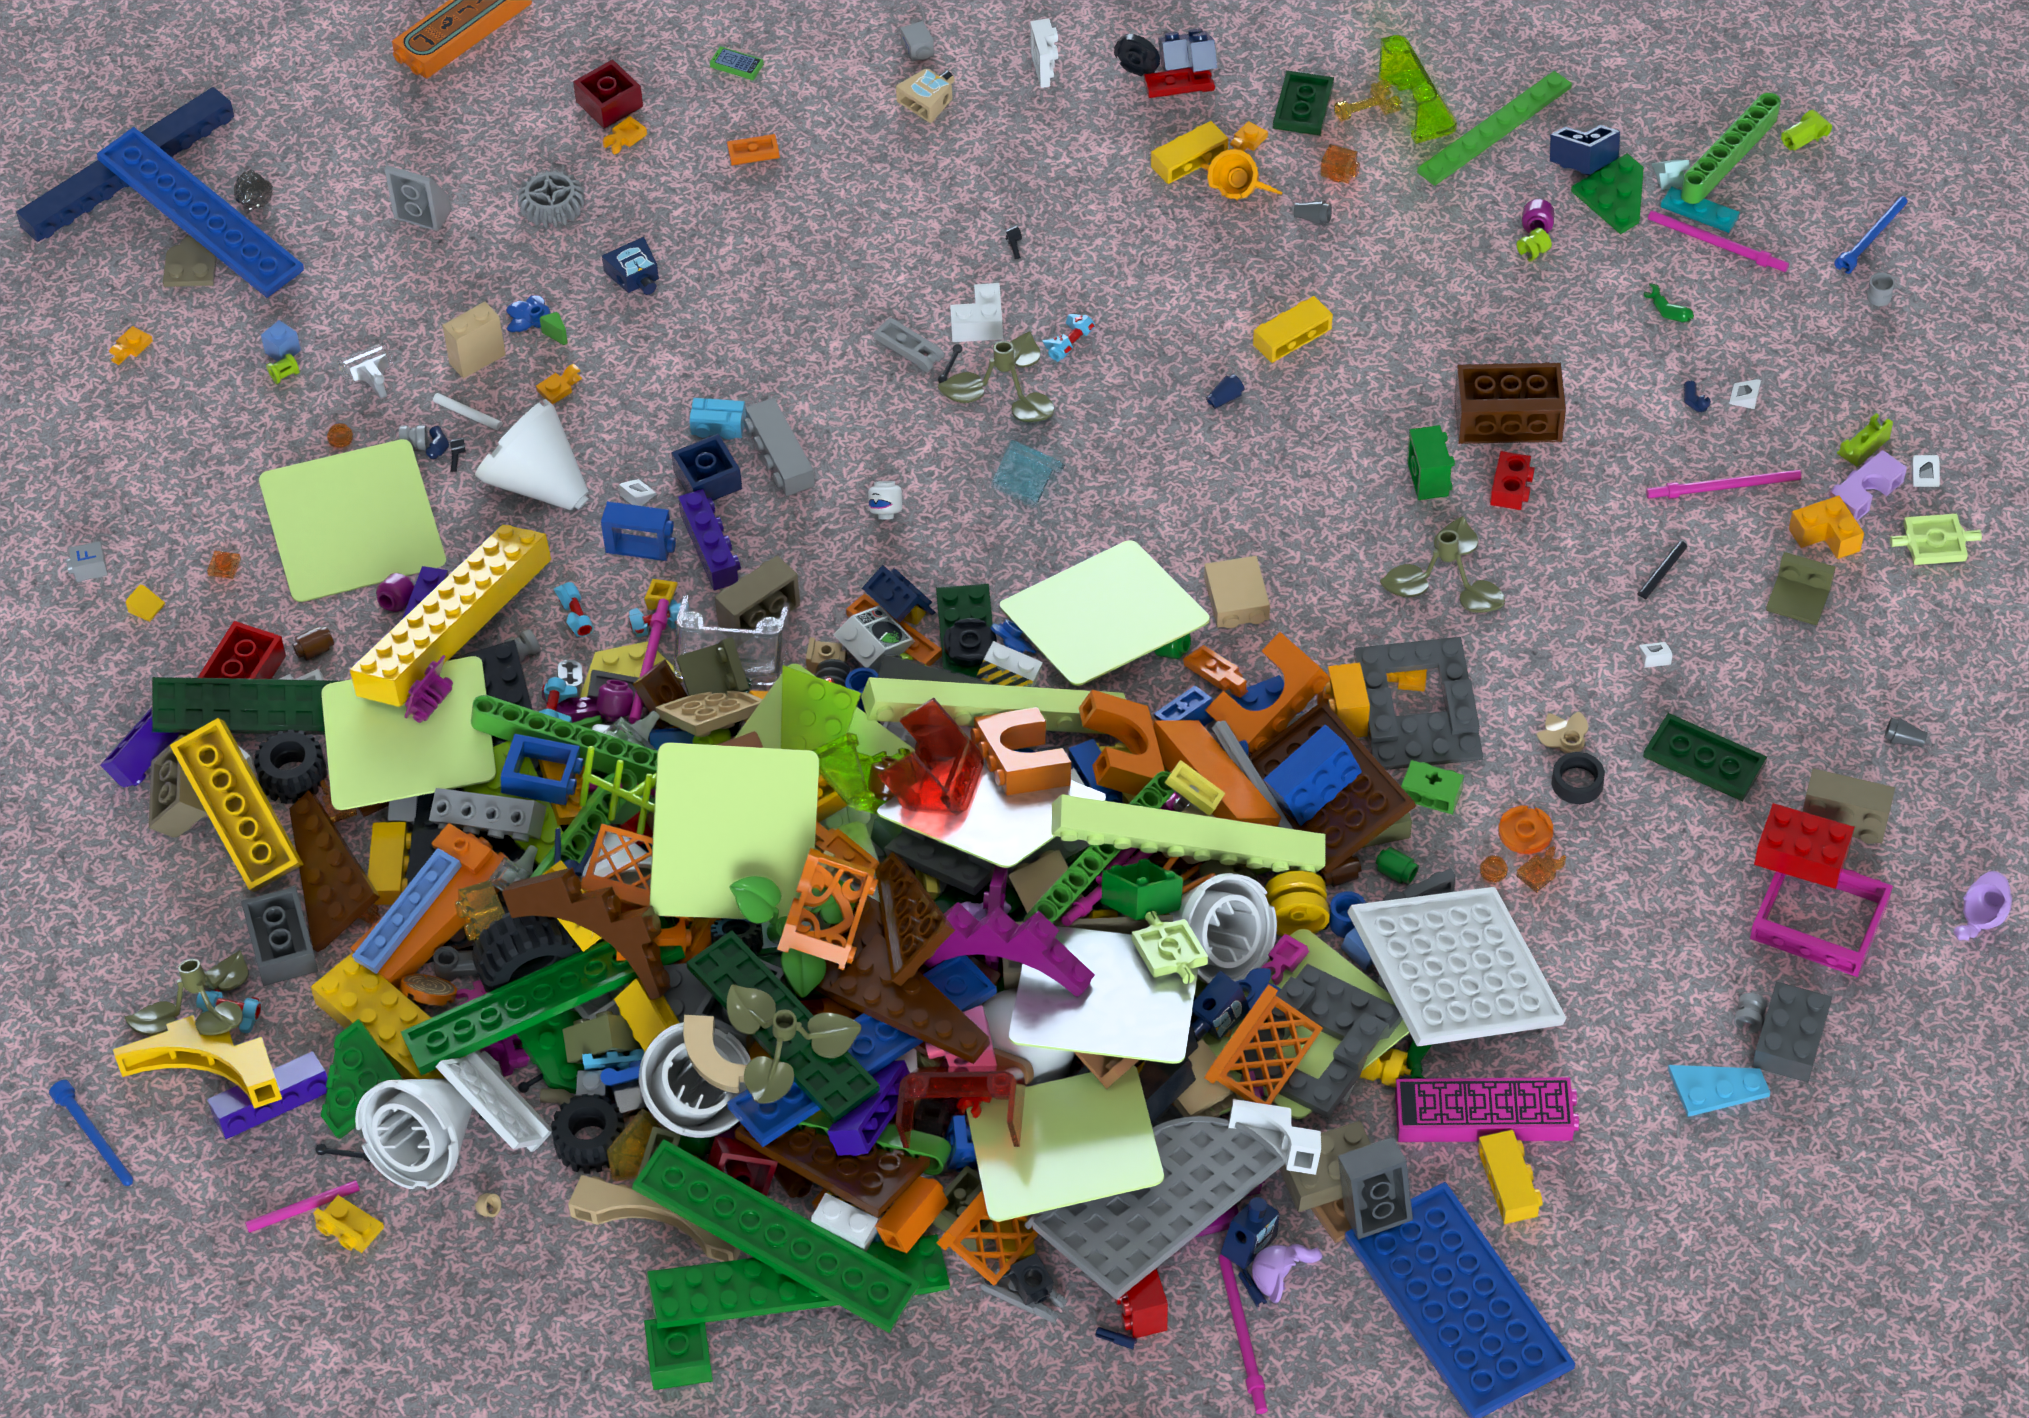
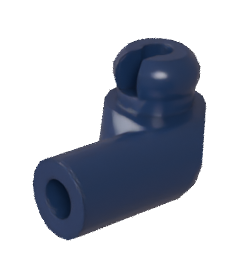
(1694, 401)
(438, 445)

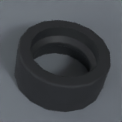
(1574, 794)

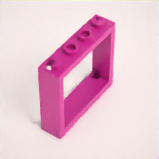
(1815, 948)

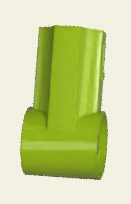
(1810, 127)

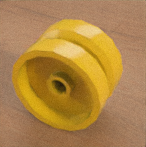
(1298, 901)

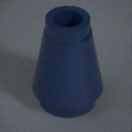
(1226, 391)

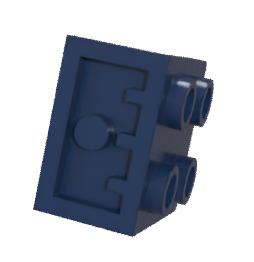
(895, 593)

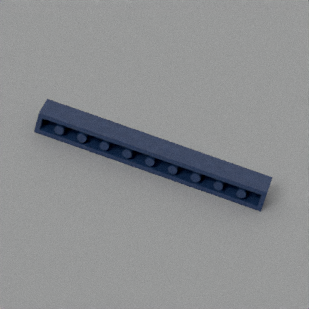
(98, 183)

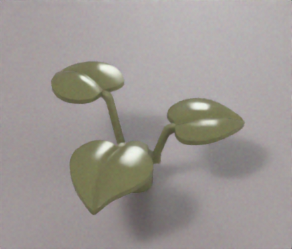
(1021, 352)
(1449, 544)
(218, 1020)
(768, 1078)

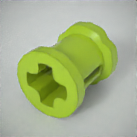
(283, 368)

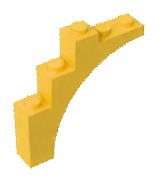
(187, 1048)

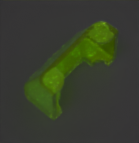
(1406, 70)
(849, 771)

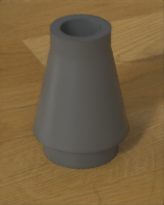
(1315, 211)
(1904, 733)

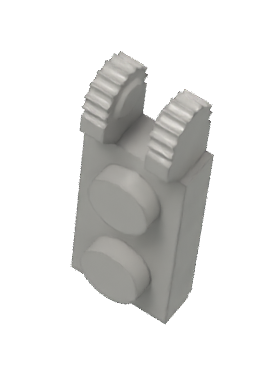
(1006, 1291)

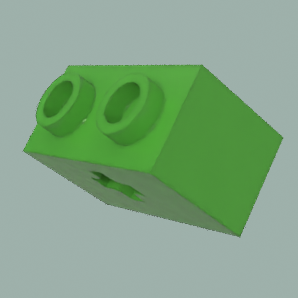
(1433, 786)

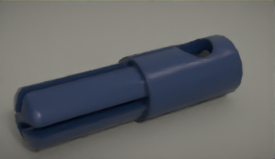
(1254, 1292)
(1116, 1338)

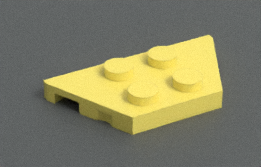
(621, 660)

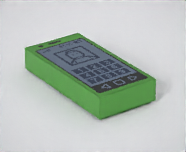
(736, 63)

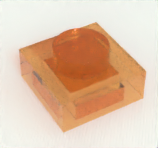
(224, 564)

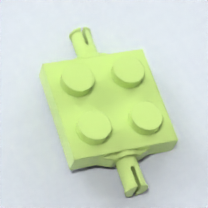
(1935, 539)
(1169, 947)

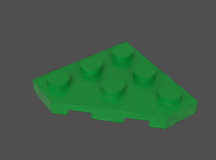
(1614, 192)
(547, 1050)
(355, 1070)

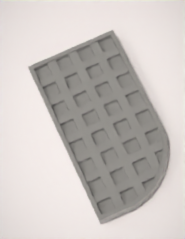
(1134, 1232)

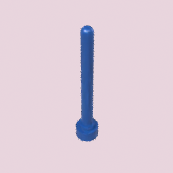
(1849, 259)
(63, 1094)

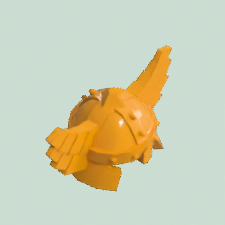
(1235, 175)

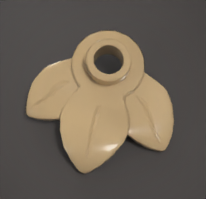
(1560, 731)

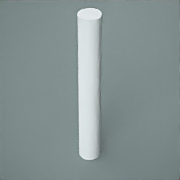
(467, 411)

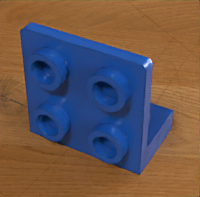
(962, 1149)

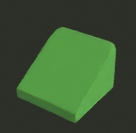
(553, 327)

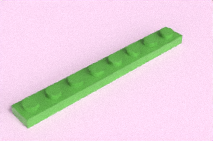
(1494, 128)

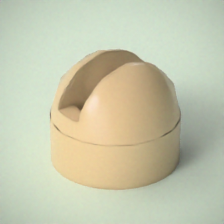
(490, 1199)

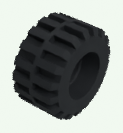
(285, 749)
(581, 1114)

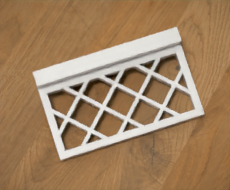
(496, 1100)

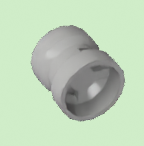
(1880, 289)
(417, 436)
(526, 644)
(1750, 1010)

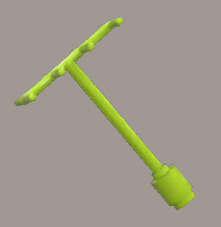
(643, 789)

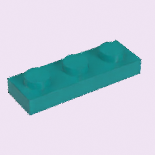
(1704, 211)

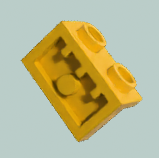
(348, 1223)

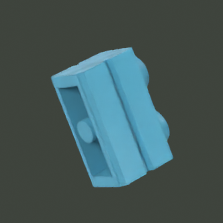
(717, 417)

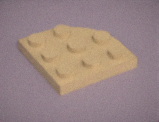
(708, 711)

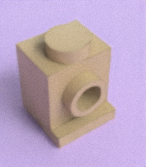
(821, 651)

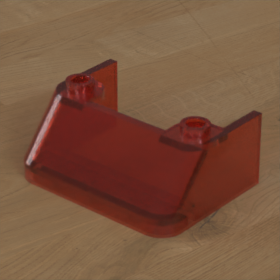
(942, 768)
(962, 1081)

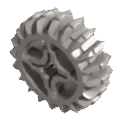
(565, 202)

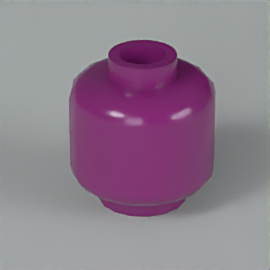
(1538, 214)
(394, 592)
(614, 700)

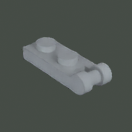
(908, 344)

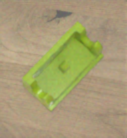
(1866, 441)

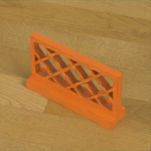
(627, 893)
(1241, 1041)
(971, 1219)

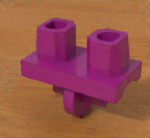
(507, 1055)

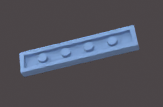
(406, 910)

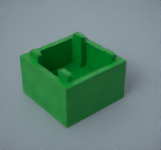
(1429, 462)
(1141, 889)
(678, 1355)

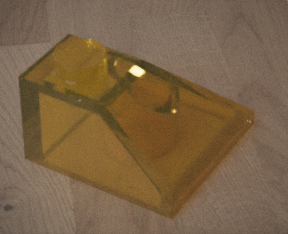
(629, 1148)

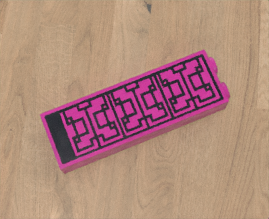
(1485, 1106)

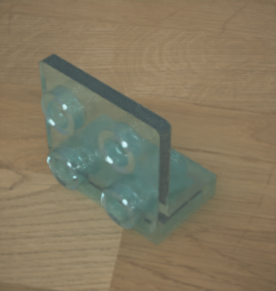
(1025, 472)

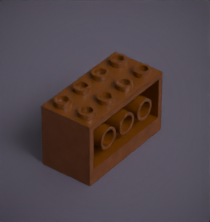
(1509, 403)

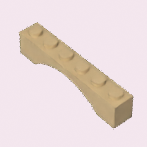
(602, 1202)

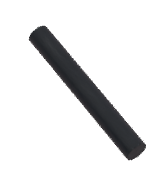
(1662, 570)

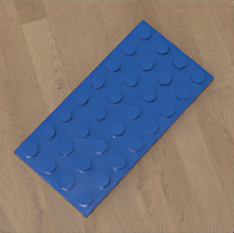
(1462, 1304)

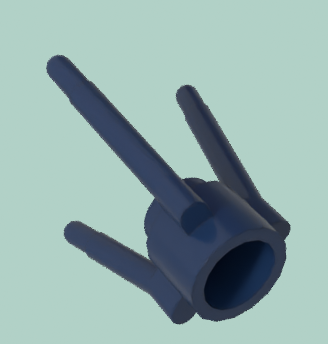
(578, 868)

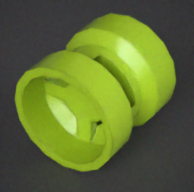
(1535, 243)

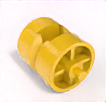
(1387, 1067)

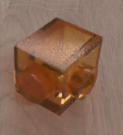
(1339, 164)

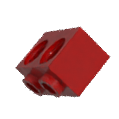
(1511, 480)

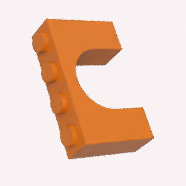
(1301, 684)
(1132, 726)
(1018, 771)
(909, 1213)

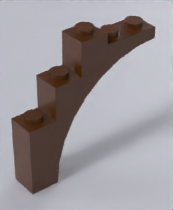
(629, 932)

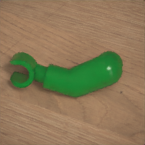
(1667, 310)
(1414, 1059)

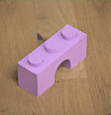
(1878, 473)

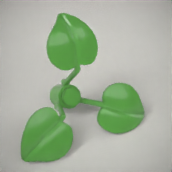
(757, 902)

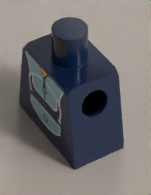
(632, 267)
(1219, 1007)
(1256, 1223)

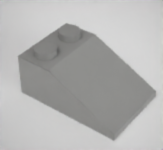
(417, 198)

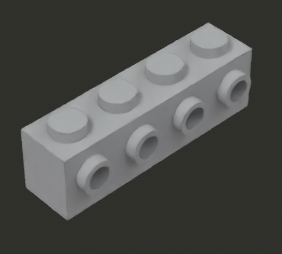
(779, 447)
(488, 814)

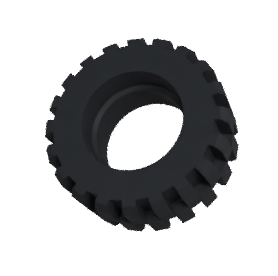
(519, 947)

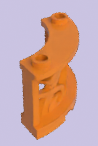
(816, 876)

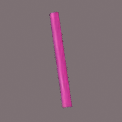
(301, 1206)

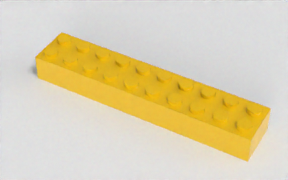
(451, 614)

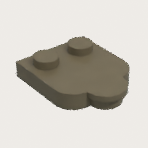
(189, 265)

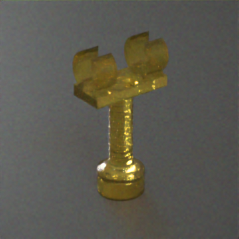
(1378, 91)

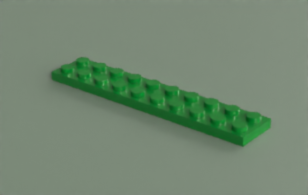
(523, 1004)
(776, 1236)
(755, 1289)

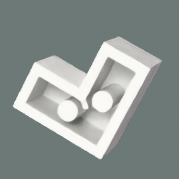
(980, 319)

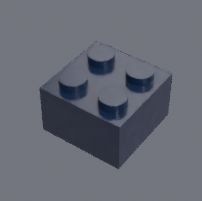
(707, 467)

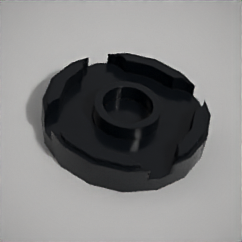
(1137, 54)
(968, 641)

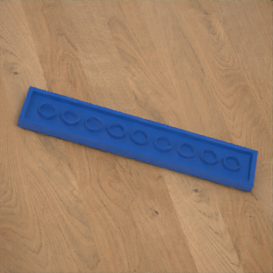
(200, 212)
(873, 1049)

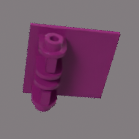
(428, 692)

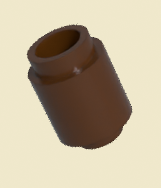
(313, 642)
(1343, 873)
(792, 1182)

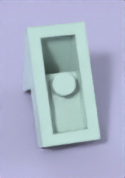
(1670, 173)

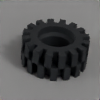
(746, 930)

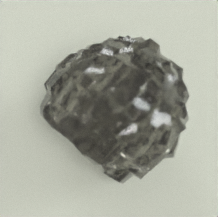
(252, 190)

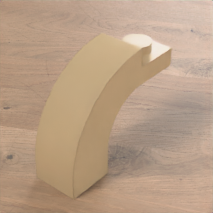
(700, 1047)

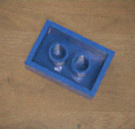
(1313, 775)

